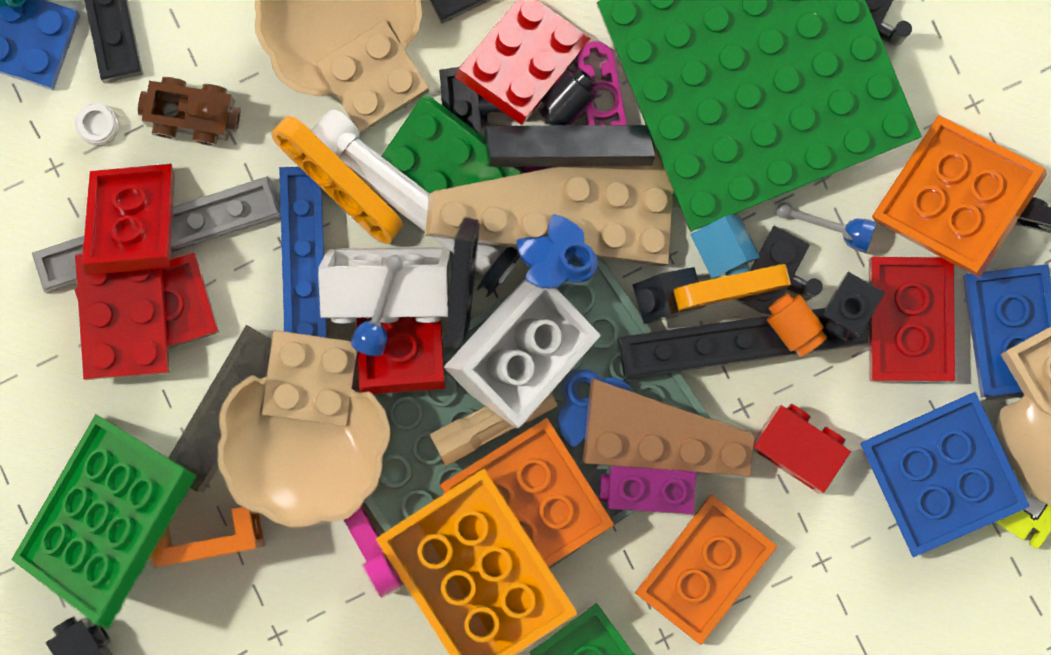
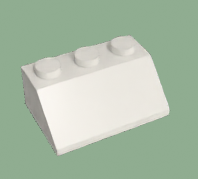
(355, 276)
(522, 351)

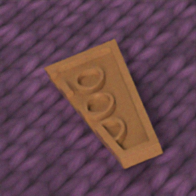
(651, 434)

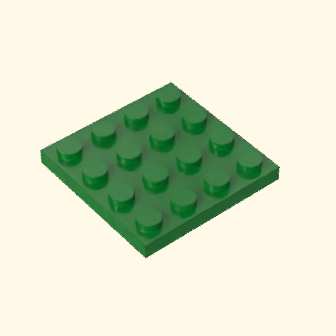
(103, 520)

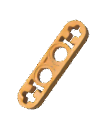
(337, 179)

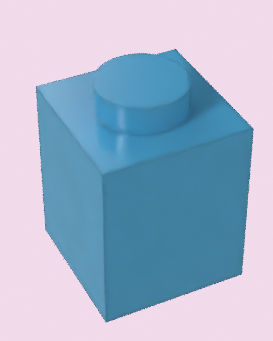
(725, 246)

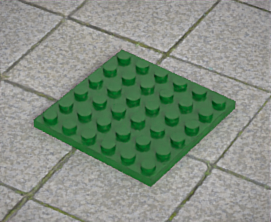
(757, 94)

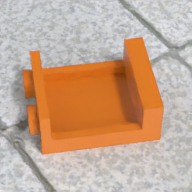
(247, 537)

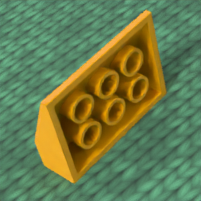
(476, 572)

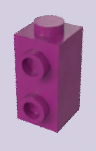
(648, 490)

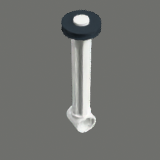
(404, 194)

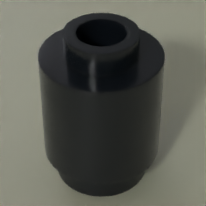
(568, 97)

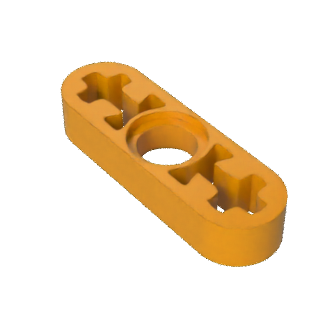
(731, 287)

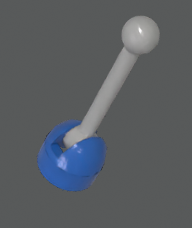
(856, 232)
(371, 335)

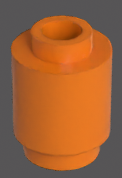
(796, 324)

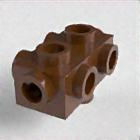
(201, 112)

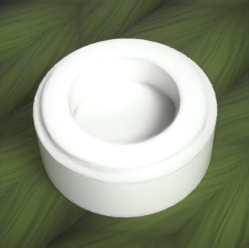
(96, 124)

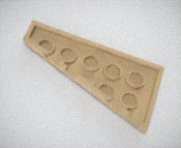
(617, 207)

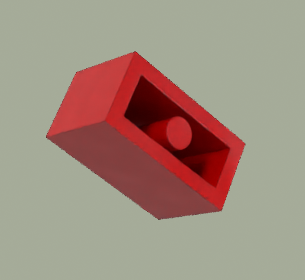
(801, 448)

